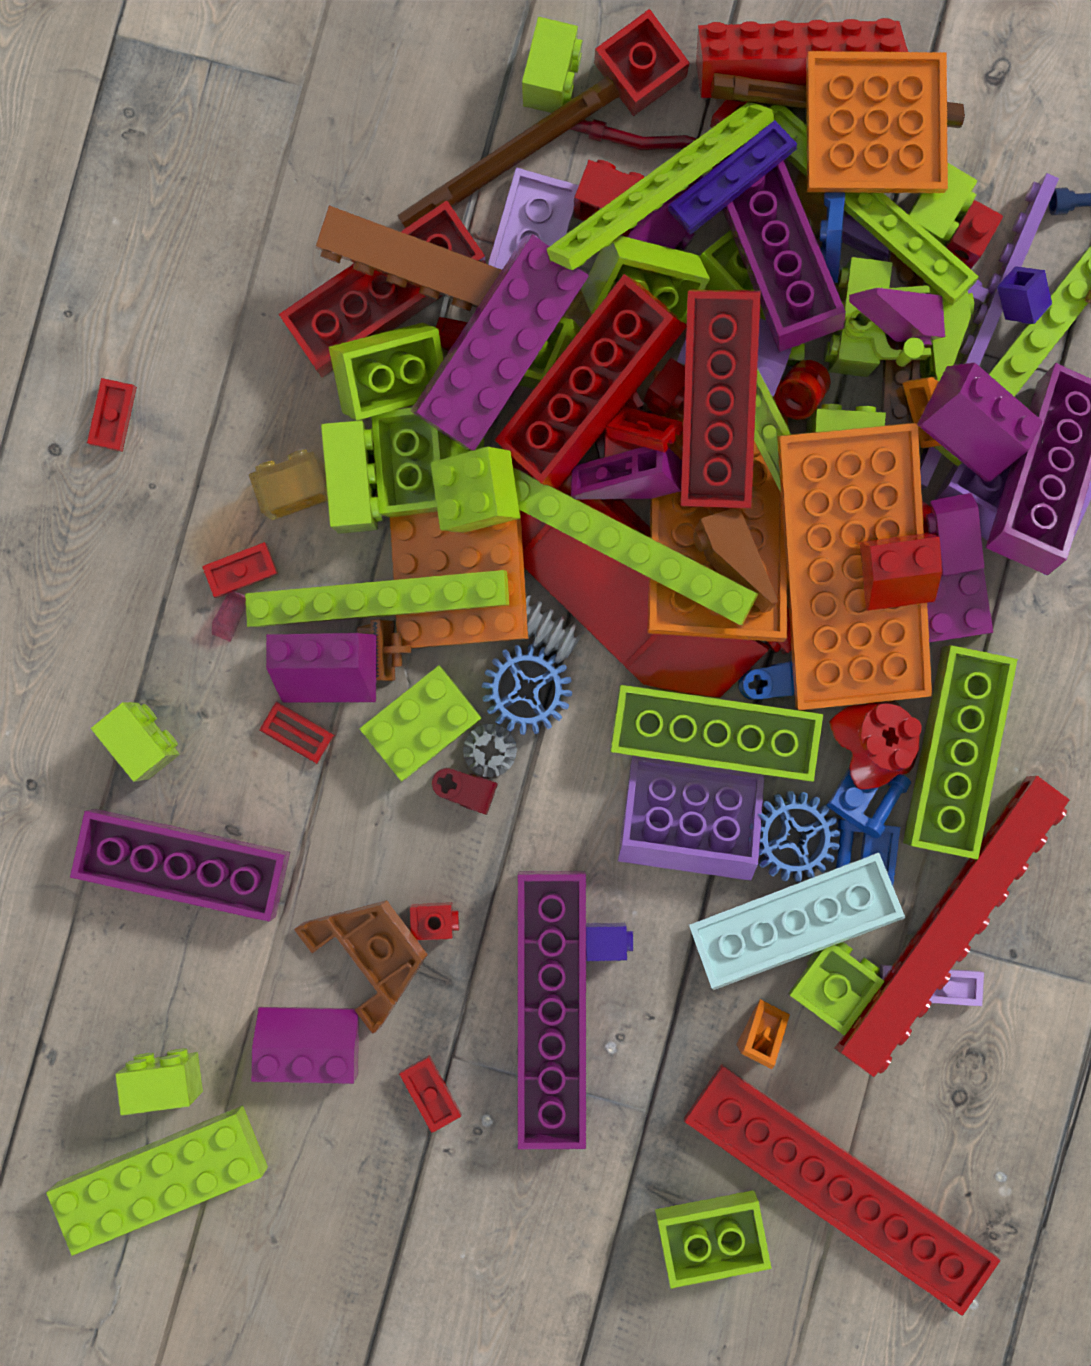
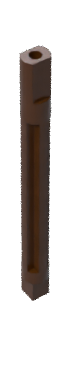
(787, 94)
(515, 150)

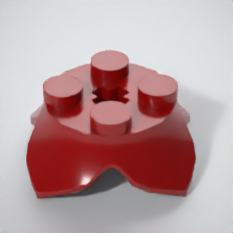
(877, 757)

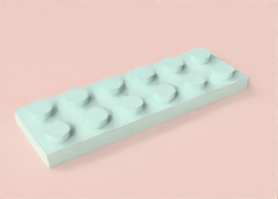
(796, 921)

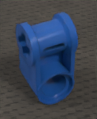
(776, 682)

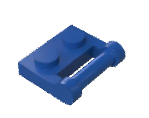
(832, 232)
(852, 802)
(885, 845)

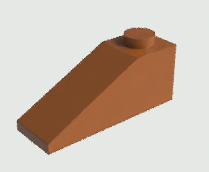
(733, 553)

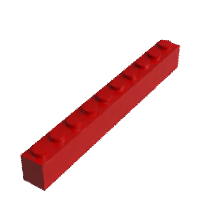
(952, 925)

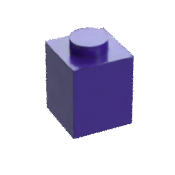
(1024, 295)
(608, 941)

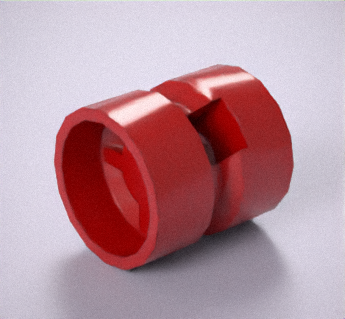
(802, 389)

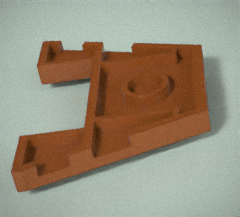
(379, 947)

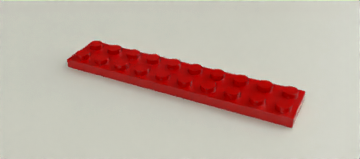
(841, 1190)

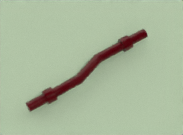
(599, 130)

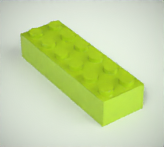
(716, 733)
(960, 751)
(157, 1180)

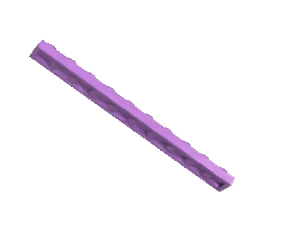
(989, 314)

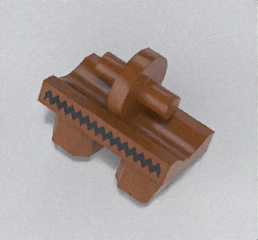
(388, 648)

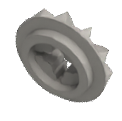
(503, 741)

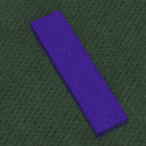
(732, 177)

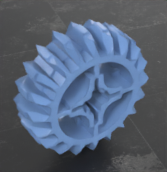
(512, 665)
(806, 863)

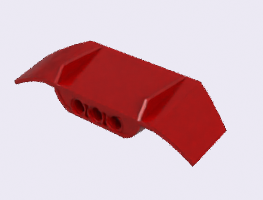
(614, 607)

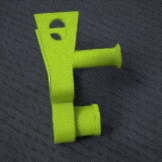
(913, 347)

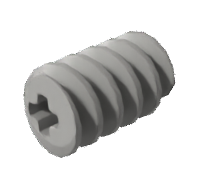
(550, 632)

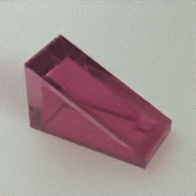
(229, 616)

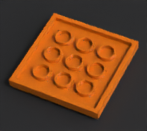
(876, 122)
(426, 551)

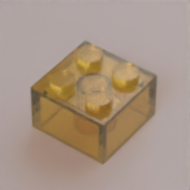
(289, 484)

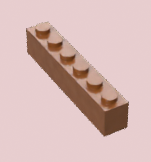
(404, 259)

